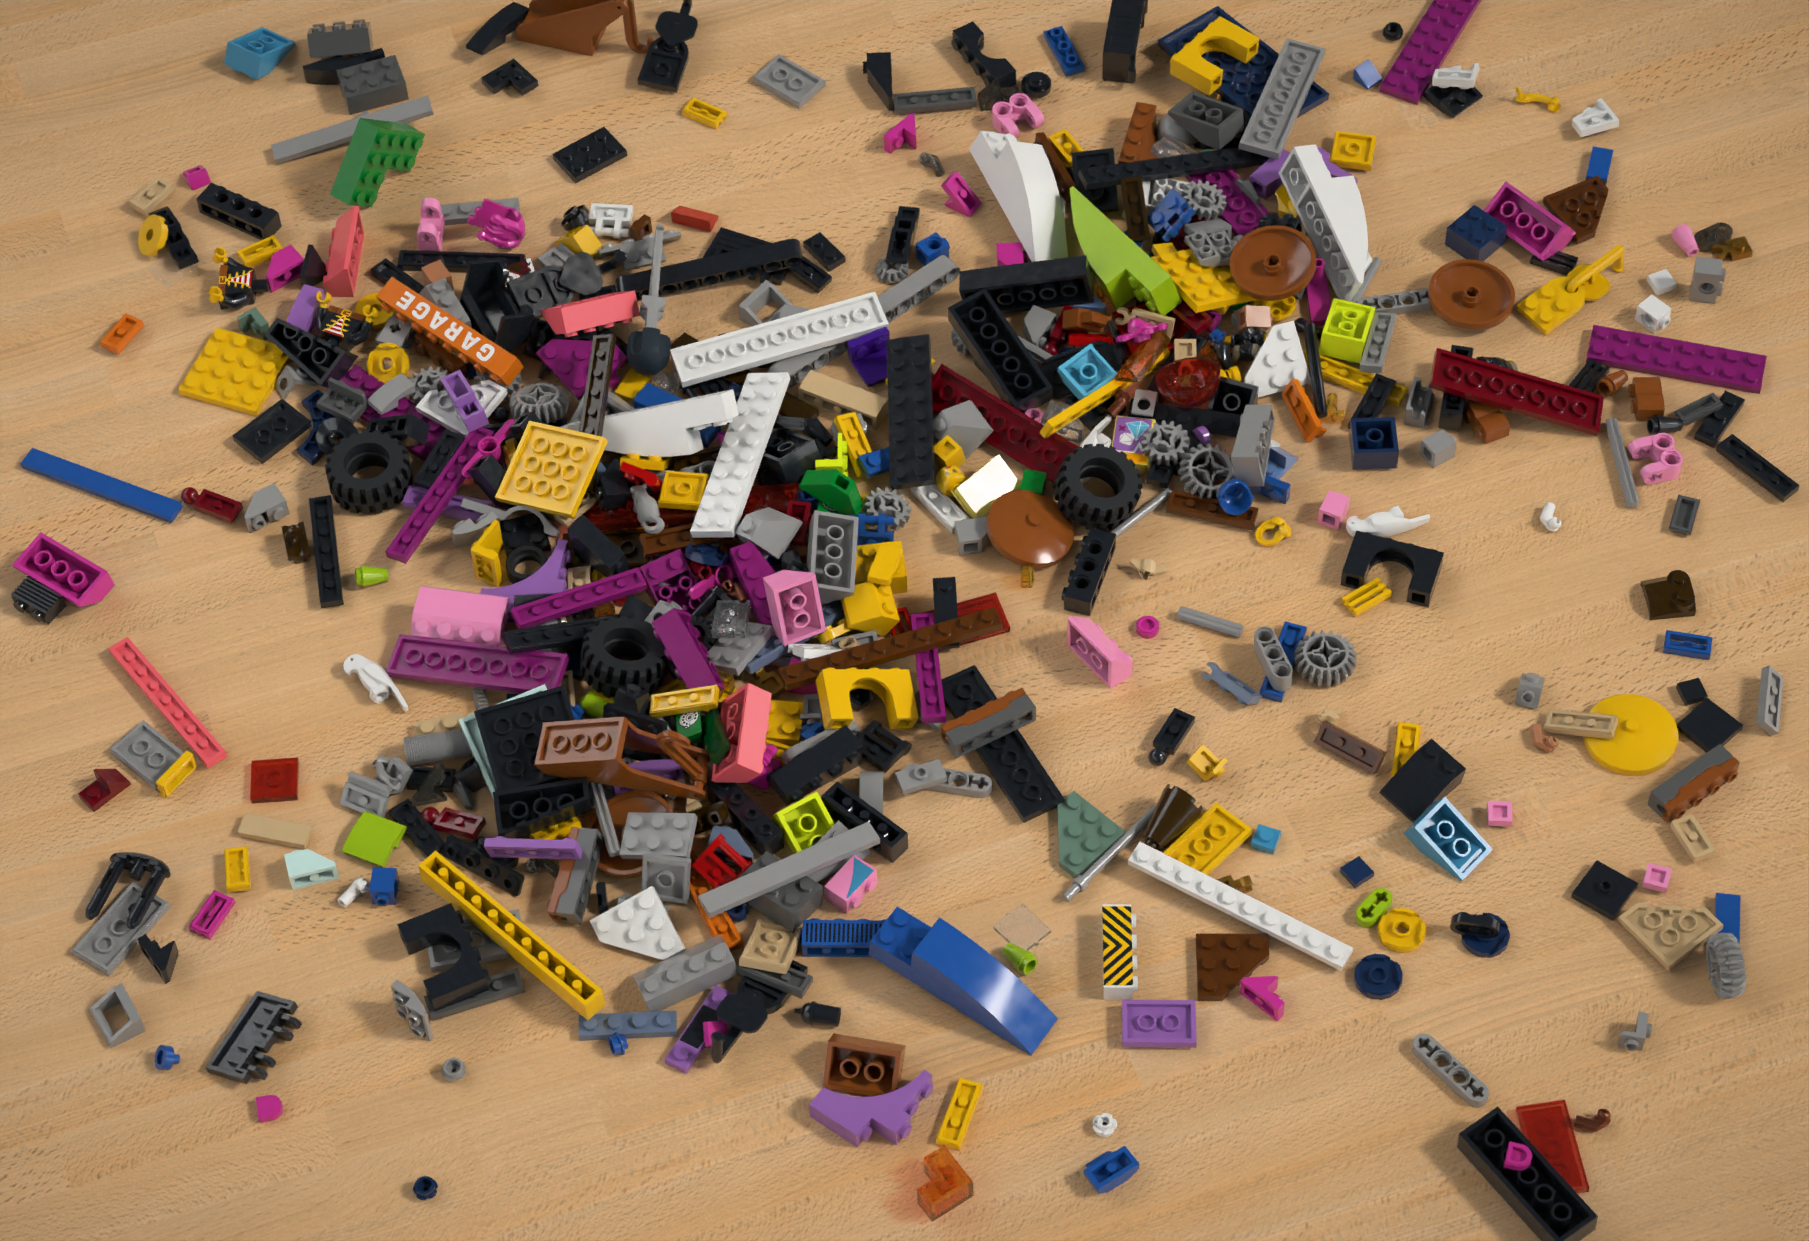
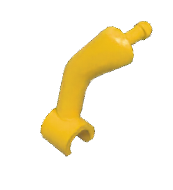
(1535, 97)

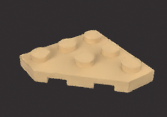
(1669, 930)

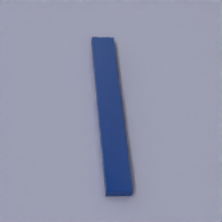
(102, 485)

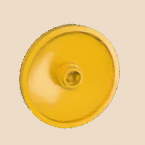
(1643, 737)

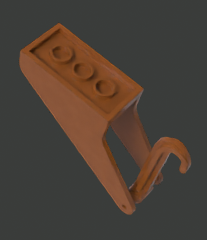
(578, 24)
(595, 751)

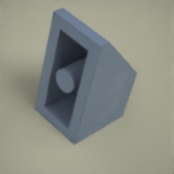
(735, 840)

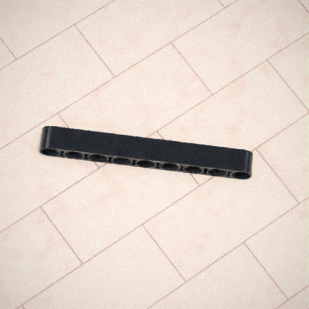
(716, 268)

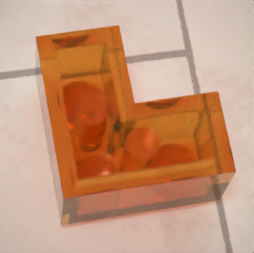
(947, 1187)

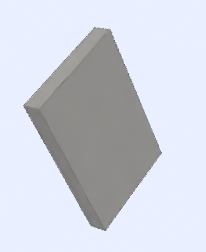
(788, 81)
(146, 753)

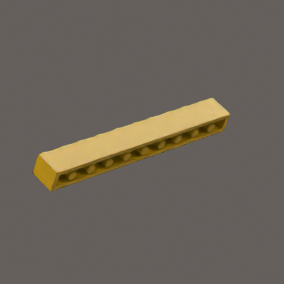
(512, 935)

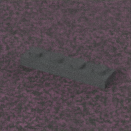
(934, 100)
(500, 987)

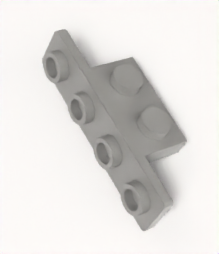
(638, 252)

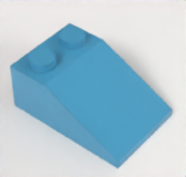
(257, 52)
(1448, 839)

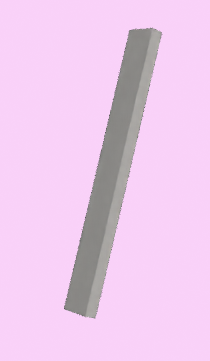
(344, 131)
(788, 869)

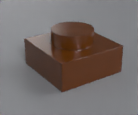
(641, 228)

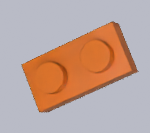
(122, 333)

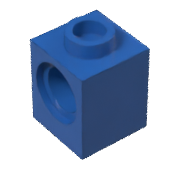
(931, 248)
(384, 886)

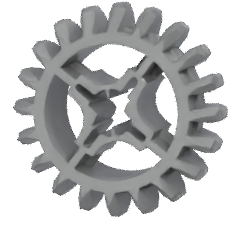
(543, 399)
(1192, 474)
(1325, 658)
(1725, 965)

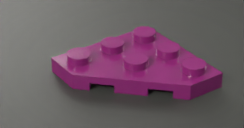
(571, 360)

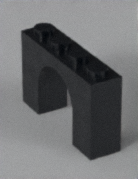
(489, 472)
(1371, 549)
(445, 927)

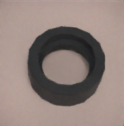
(520, 555)

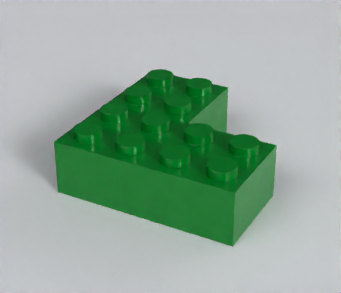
(372, 151)

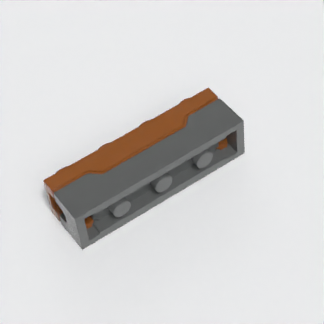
(988, 723)
(1694, 783)
(576, 878)

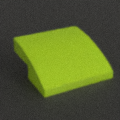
(374, 839)

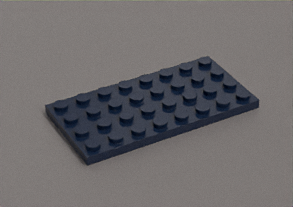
(1240, 81)

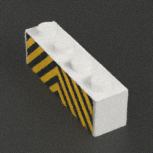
(1117, 952)

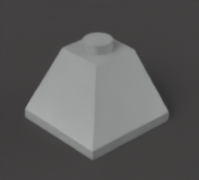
(963, 425)
(768, 531)

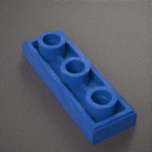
(1063, 51)

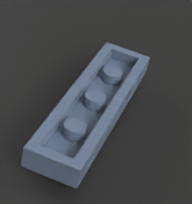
(630, 1025)

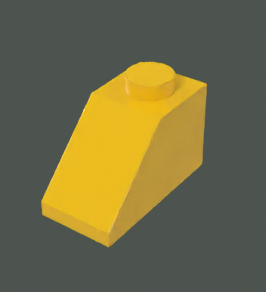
(580, 240)

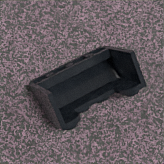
(491, 306)

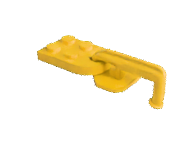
(1566, 295)

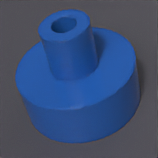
(165, 1057)

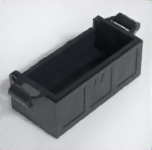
(1122, 40)

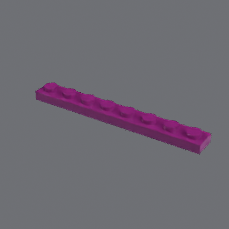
(435, 499)

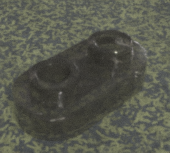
(1714, 235)

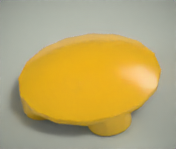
(1280, 308)

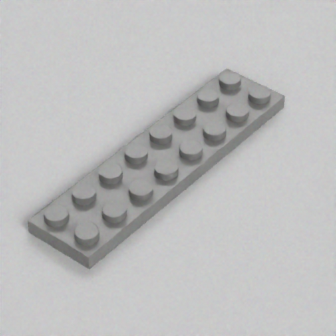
(1282, 99)

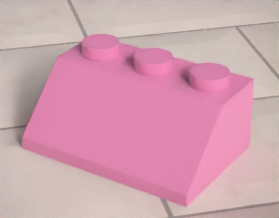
(794, 605)
(1098, 651)

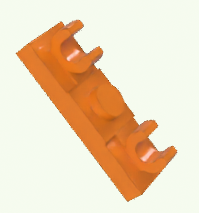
(1302, 411)

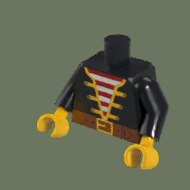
(236, 283)
(343, 326)

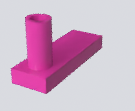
(1318, 295)

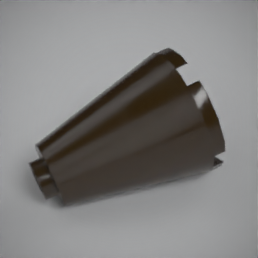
(1171, 817)

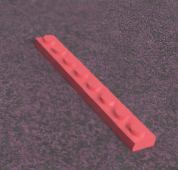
(168, 702)

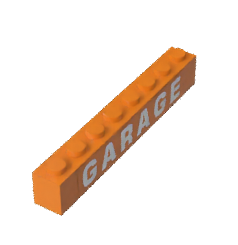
(450, 332)

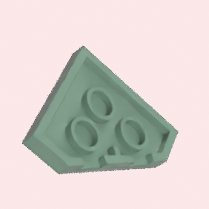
(1083, 834)

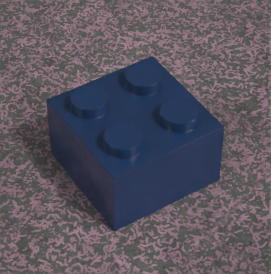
(1475, 234)
(1373, 443)

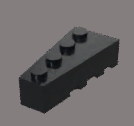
(311, 353)
(818, 766)
(540, 806)

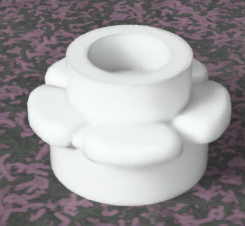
(1104, 1130)

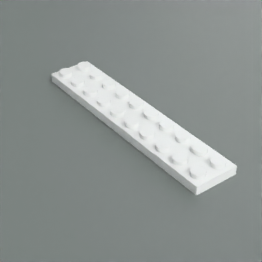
(778, 339)
(740, 455)

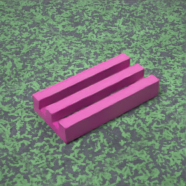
(221, 910)

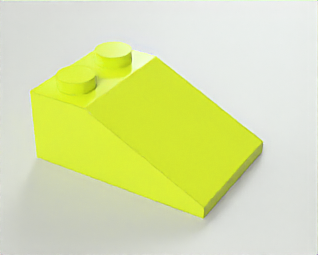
(1346, 330)
(803, 822)

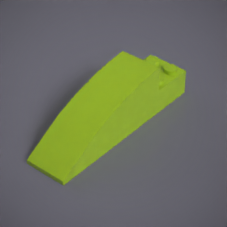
(1118, 262)

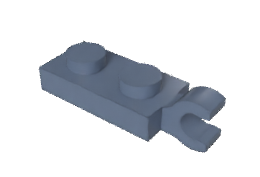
(1230, 683)

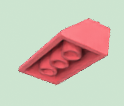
(344, 254)
(592, 312)
(746, 725)

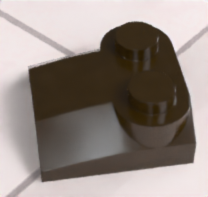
(1669, 596)

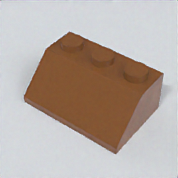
(863, 1065)

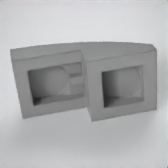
(388, 395)

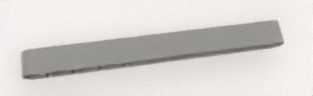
(894, 304)

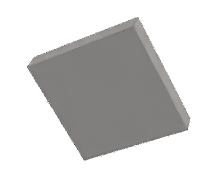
(668, 876)

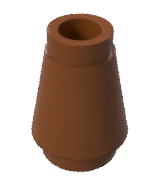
(1611, 383)

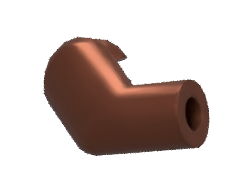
(1121, 400)
(734, 591)
(1594, 1124)

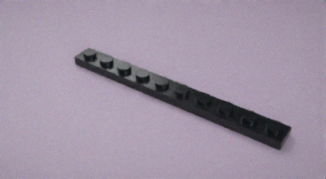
(1170, 167)

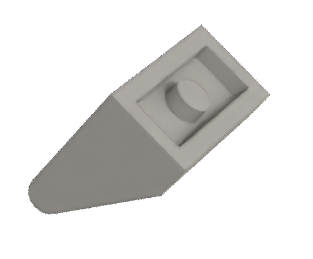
(757, 300)
(130, 1029)

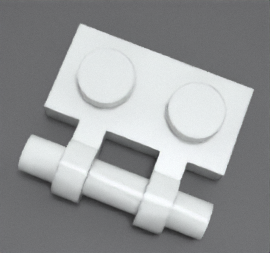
(610, 215)

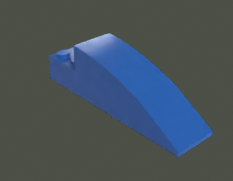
(963, 977)

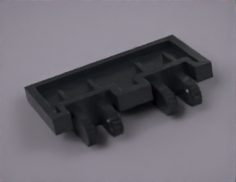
(729, 241)
(254, 1033)

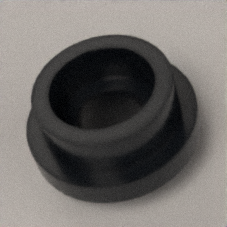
(1393, 31)

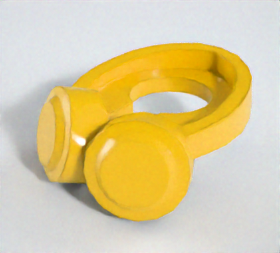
(1283, 531)

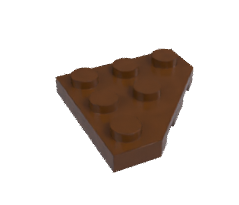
(1579, 207)
(1226, 960)

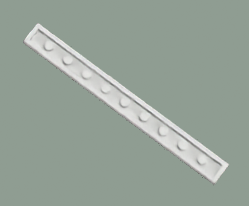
(1240, 906)

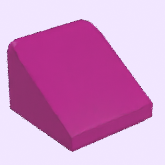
(197, 177)

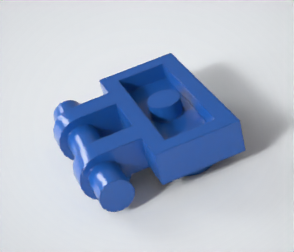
(1167, 211)
(874, 536)

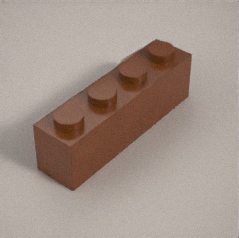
(1140, 134)

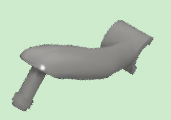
(381, 765)

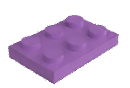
(1159, 1023)

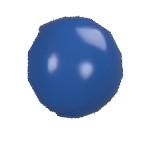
(1235, 497)

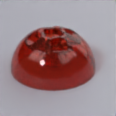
(1188, 381)

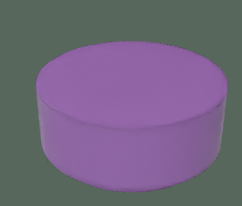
(1203, 435)

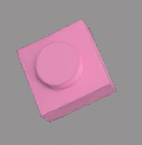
(1499, 813)
(1657, 878)

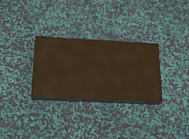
(626, 540)

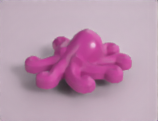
(1140, 330)

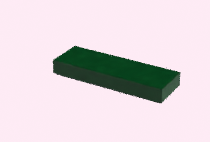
(715, 736)

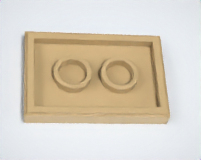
(770, 947)

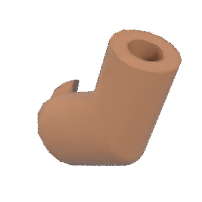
(1548, 744)

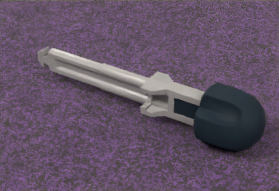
(648, 349)

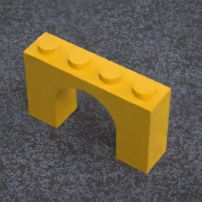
(1218, 36)
(891, 685)

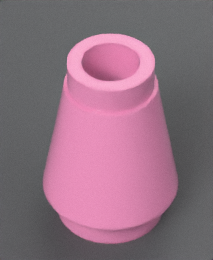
(1685, 239)

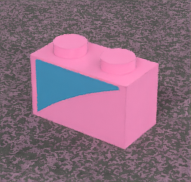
(851, 884)

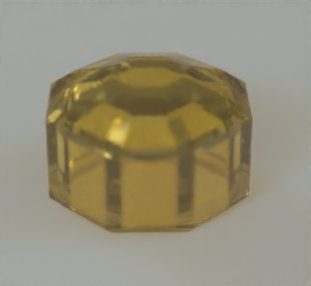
(1027, 576)

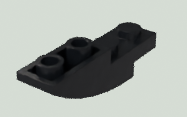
(325, 73)

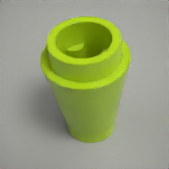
(368, 576)
(1020, 958)

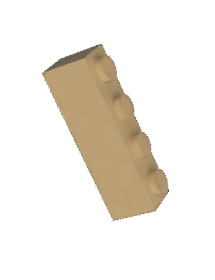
(842, 398)

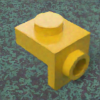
(1206, 763)

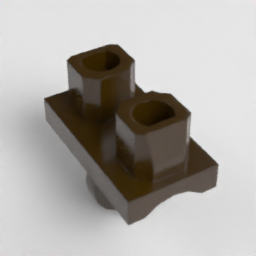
(296, 543)
(712, 815)

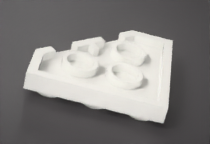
(1278, 361)
(440, 409)
(640, 927)

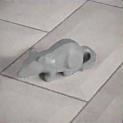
(646, 509)

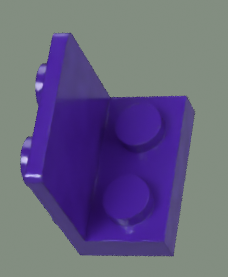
(869, 356)

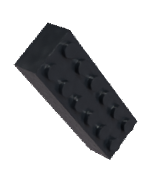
(1032, 283)
(999, 352)
(1535, 1194)

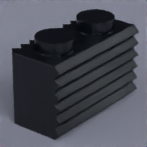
(38, 600)

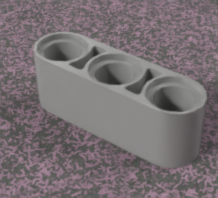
(1273, 658)

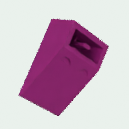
(668, 570)

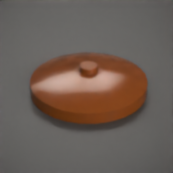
(1273, 263)
(1471, 294)
(1029, 529)
(619, 807)

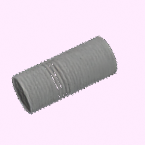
(430, 747)

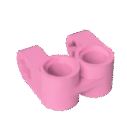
(1018, 110)
(431, 226)
(1662, 452)

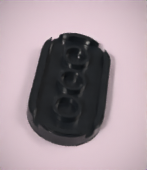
(1049, 368)

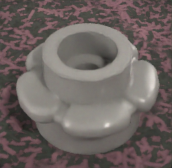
(451, 1064)

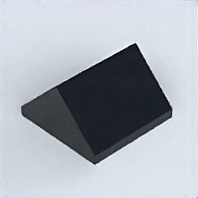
(1233, 396)

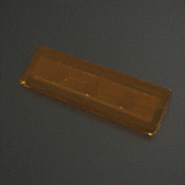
(1143, 357)

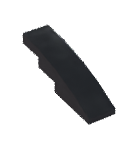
(496, 28)
(903, 235)
(177, 242)

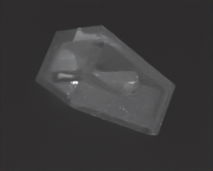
(1073, 431)

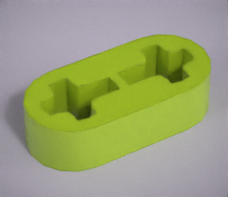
(1369, 904)

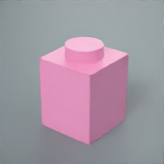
(1333, 510)

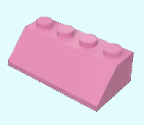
(460, 616)

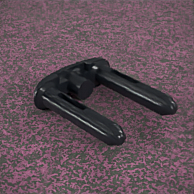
(138, 865)

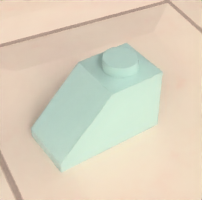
(309, 868)

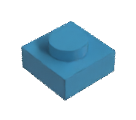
(1266, 839)

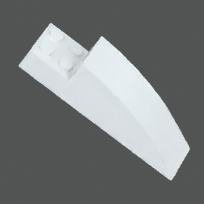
(1025, 190)
(1331, 216)
(666, 427)

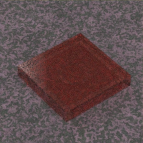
(274, 780)

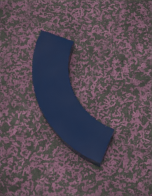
(309, 449)

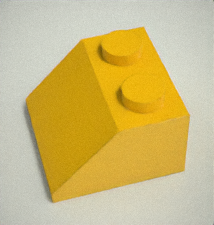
(871, 608)

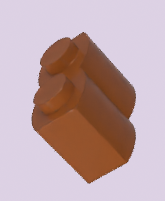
(1646, 397)
(1487, 421)

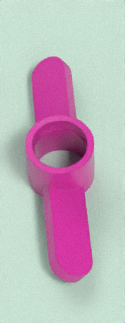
(489, 443)
(707, 584)

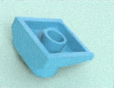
(1086, 372)

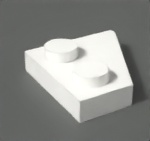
(1456, 77)
(1595, 119)

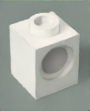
(1653, 314)

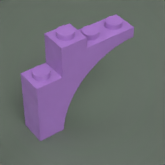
(1267, 179)
(548, 579)
(858, 1116)

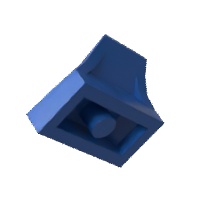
(1111, 1169)

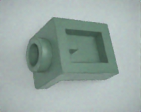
(253, 320)

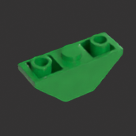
(833, 489)

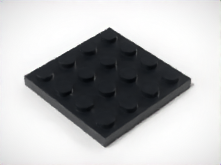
(513, 735)

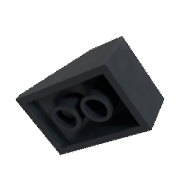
(789, 455)
(1423, 780)

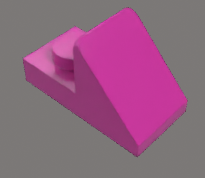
(902, 133)
(961, 196)
(1260, 991)

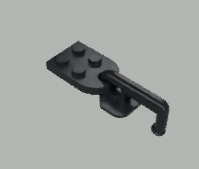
(669, 53)
(579, 275)
(747, 1011)

